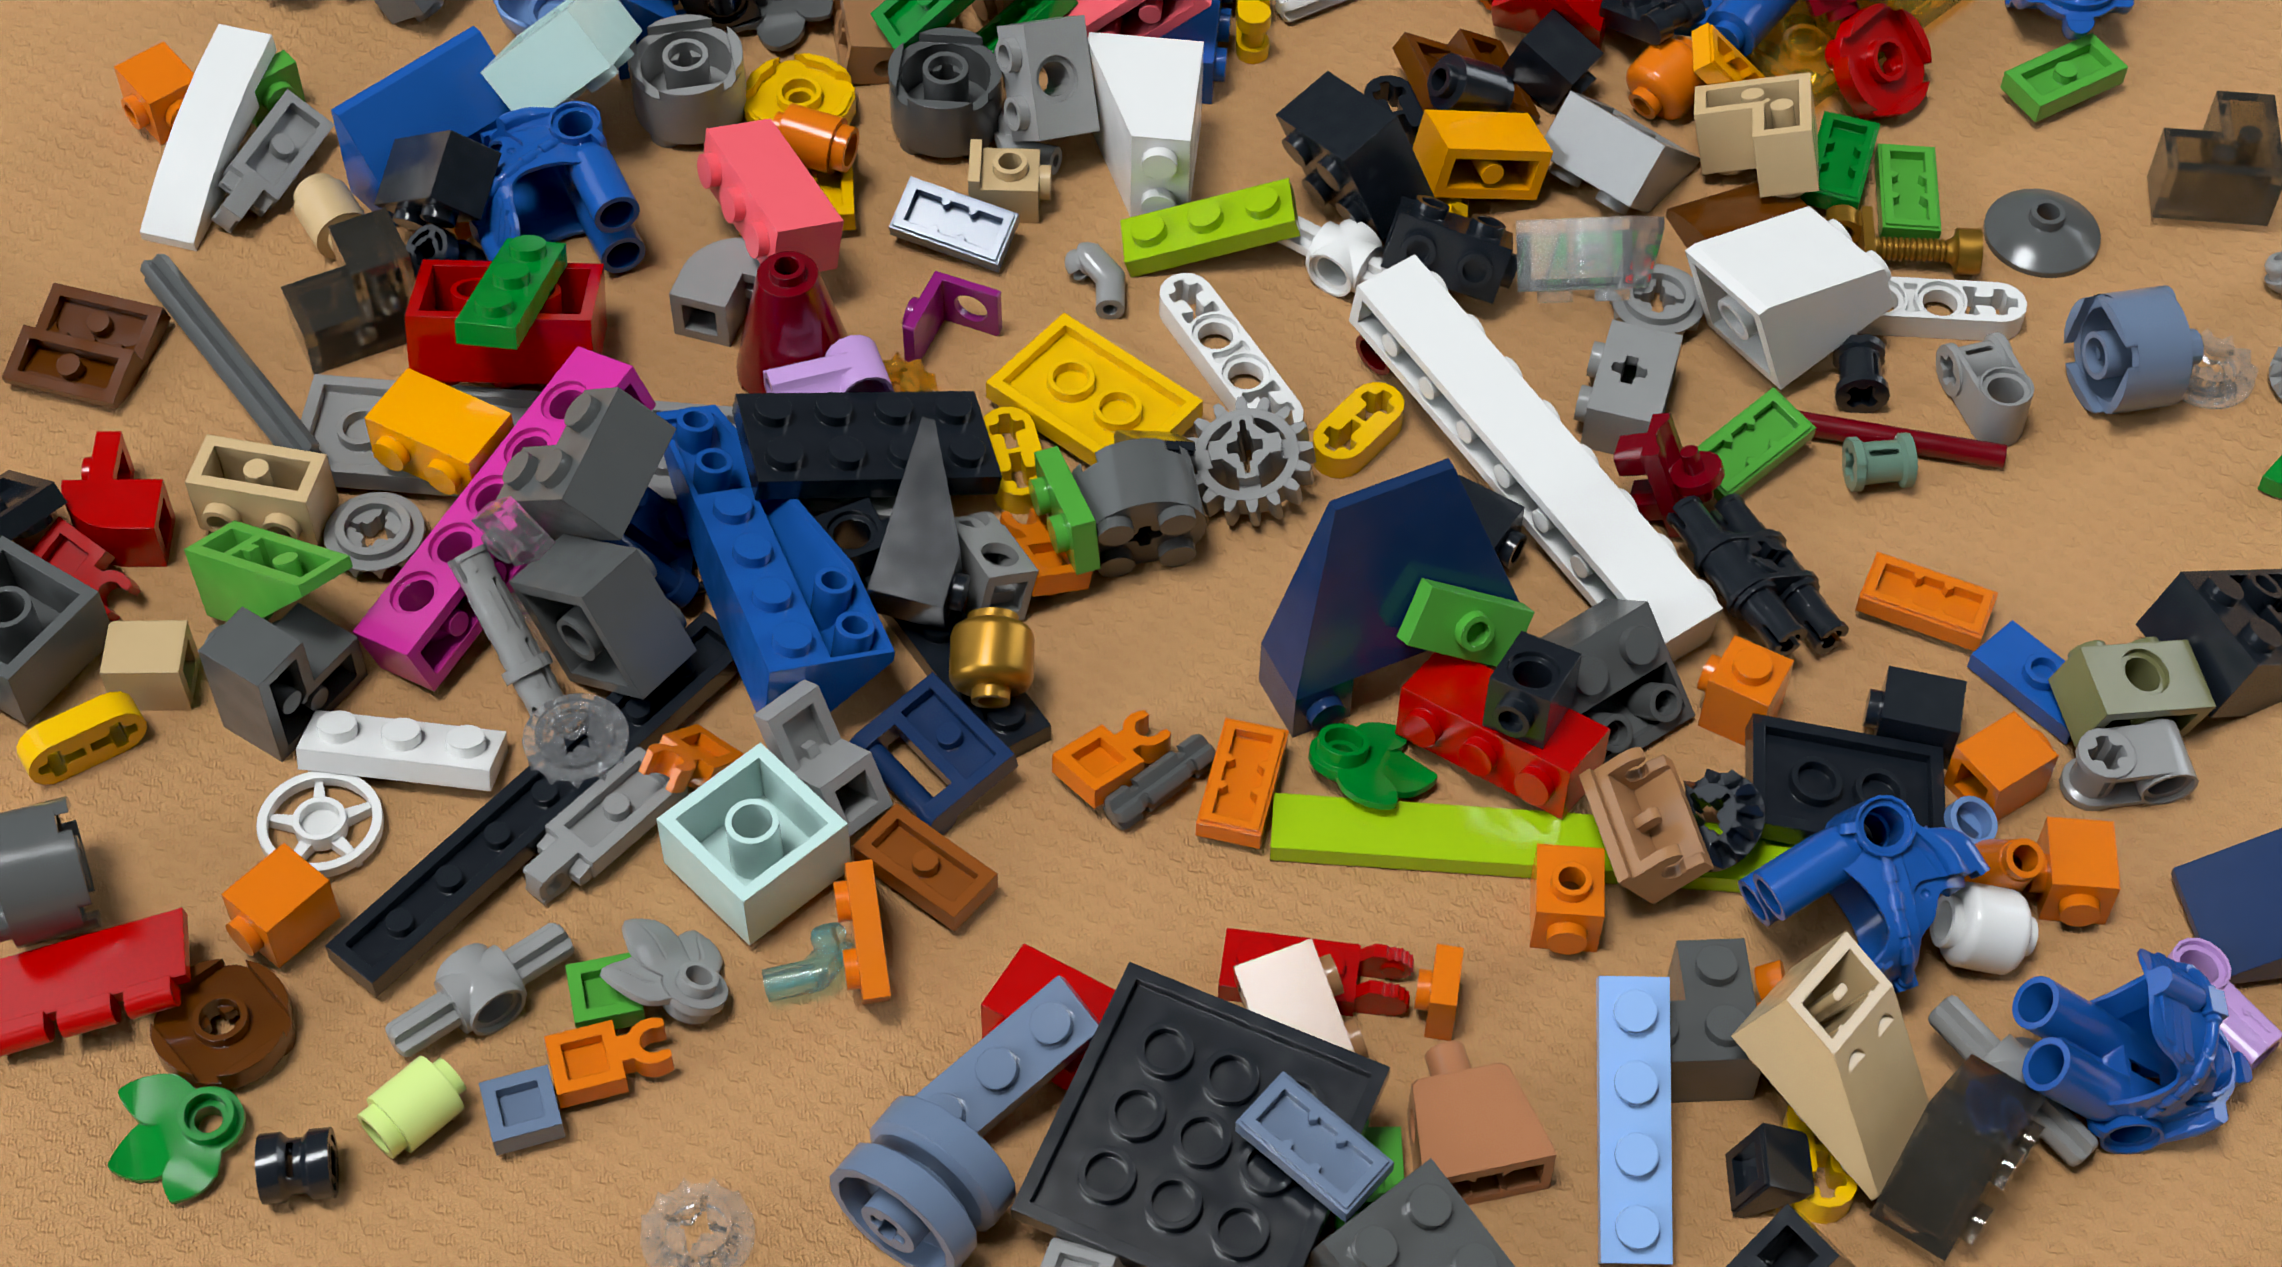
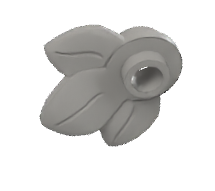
(669, 971)

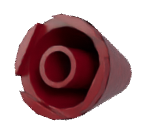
(787, 318)

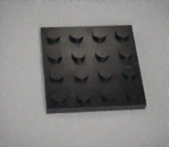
(1149, 1142)

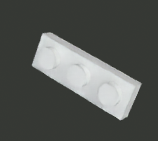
(402, 750)

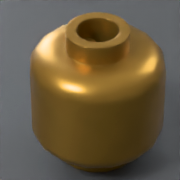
(991, 657)

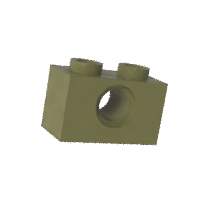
(2131, 685)

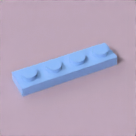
(1634, 1120)

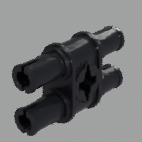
(1757, 574)

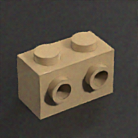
(262, 487)

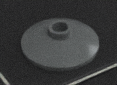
(2041, 233)

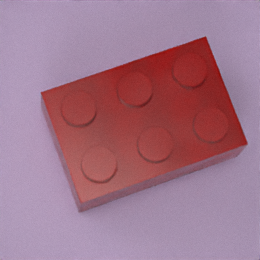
(568, 319)

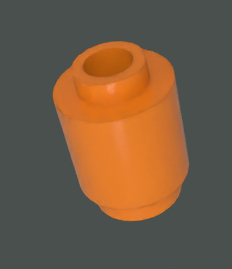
(819, 138)

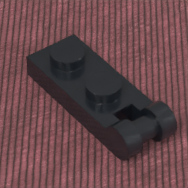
(1651, 19)

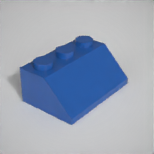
(424, 97)

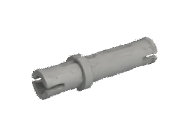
(506, 628)

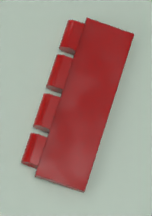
(88, 976)

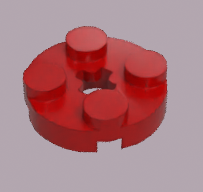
(1856, 65)

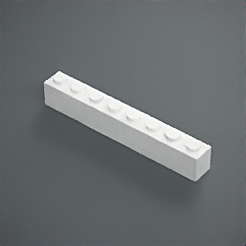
(1528, 452)

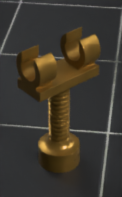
(1961, 251)

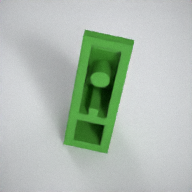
(258, 570)

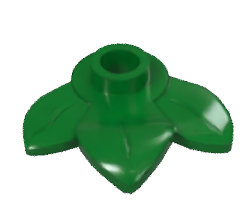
(1369, 764)
(168, 1134)

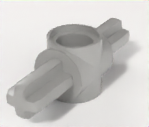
(479, 989)
(1971, 1036)

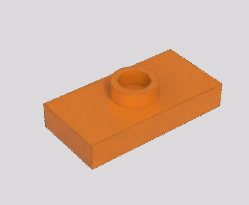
(1926, 601)
(1242, 783)

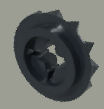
(1739, 813)

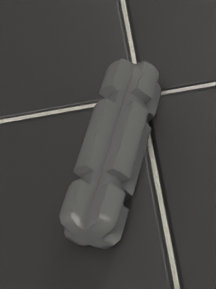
(1159, 781)

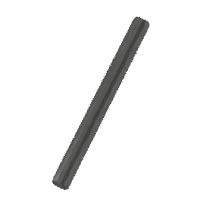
(226, 355)

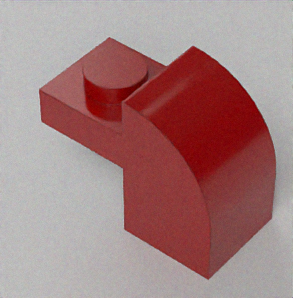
(120, 512)

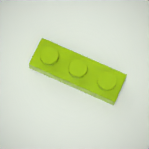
(1210, 227)

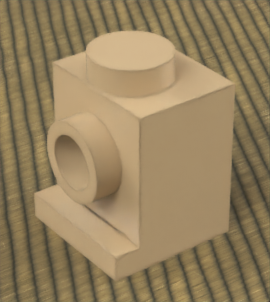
(1009, 179)

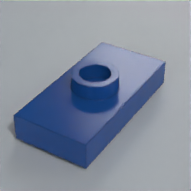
(2020, 671)

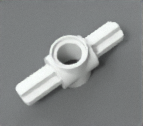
(1338, 254)

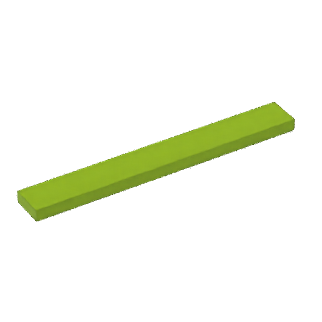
(1452, 838)

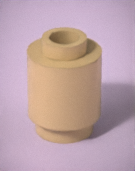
(321, 203)

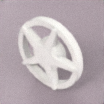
(323, 821)

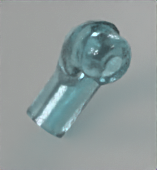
(813, 972)

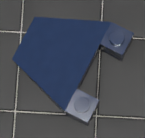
(1358, 585)

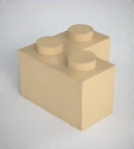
(1761, 127)

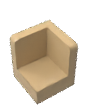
(151, 663)

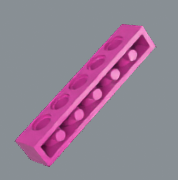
(424, 615)

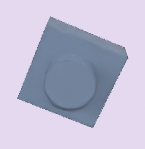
(521, 1110)

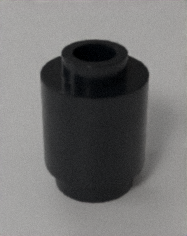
(1469, 85)

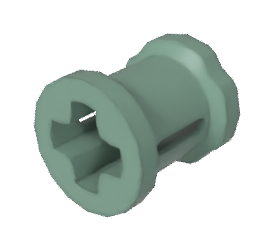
(1879, 462)

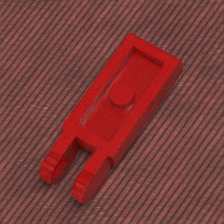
(1351, 961)

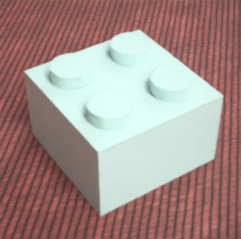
(564, 54)
(754, 843)

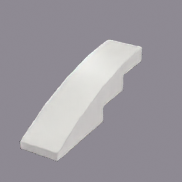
(206, 137)

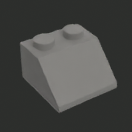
(1615, 155)

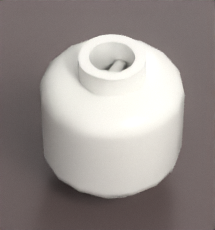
(1984, 928)

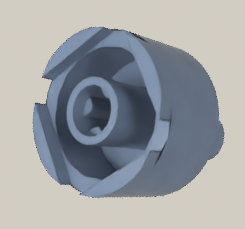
(2131, 350)

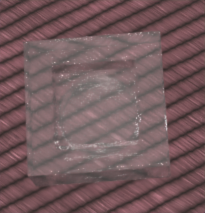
(511, 532)

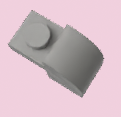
(714, 292)
(808, 743)

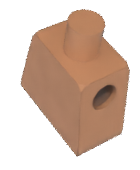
(1477, 1127)

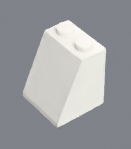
(1148, 116)
(1788, 290)

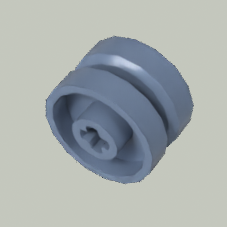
(923, 1185)

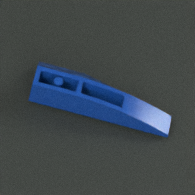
(771, 572)

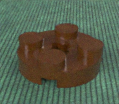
(232, 1058)

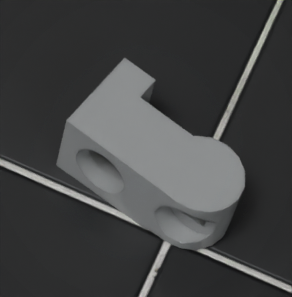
(996, 565)

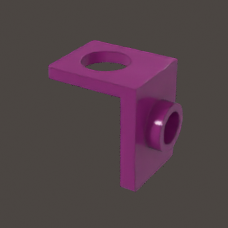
(941, 303)

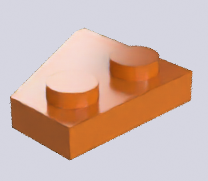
(858, 903)

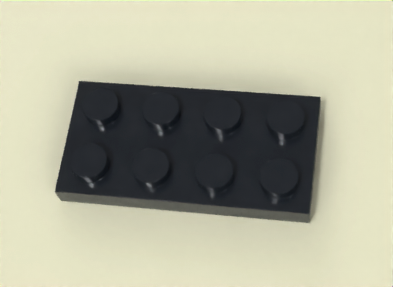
(859, 442)

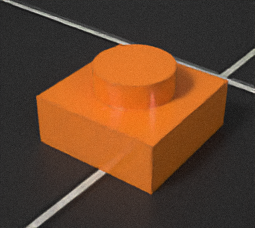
(1439, 991)

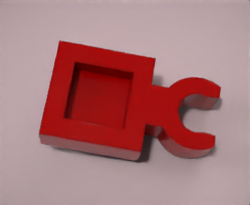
(84, 560)

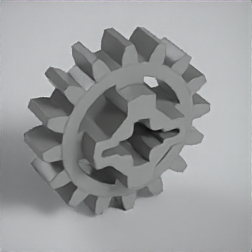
(1279, 462)

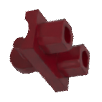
(1670, 469)

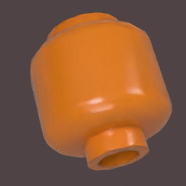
(1663, 80)

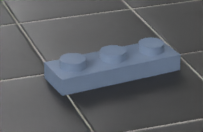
(1015, 1058)

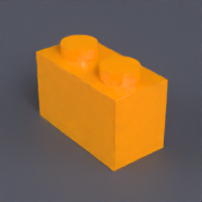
(1482, 154)
(435, 431)

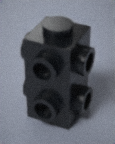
(1465, 252)

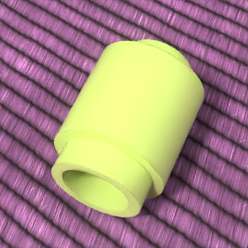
(412, 1106)

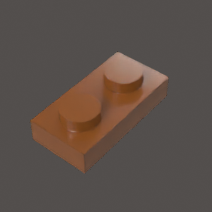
(926, 867)

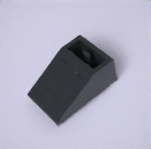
(2233, 632)

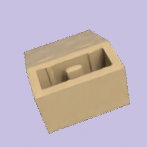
(1841, 1058)

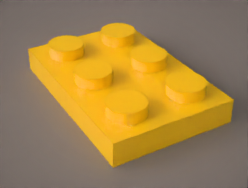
(1087, 389)

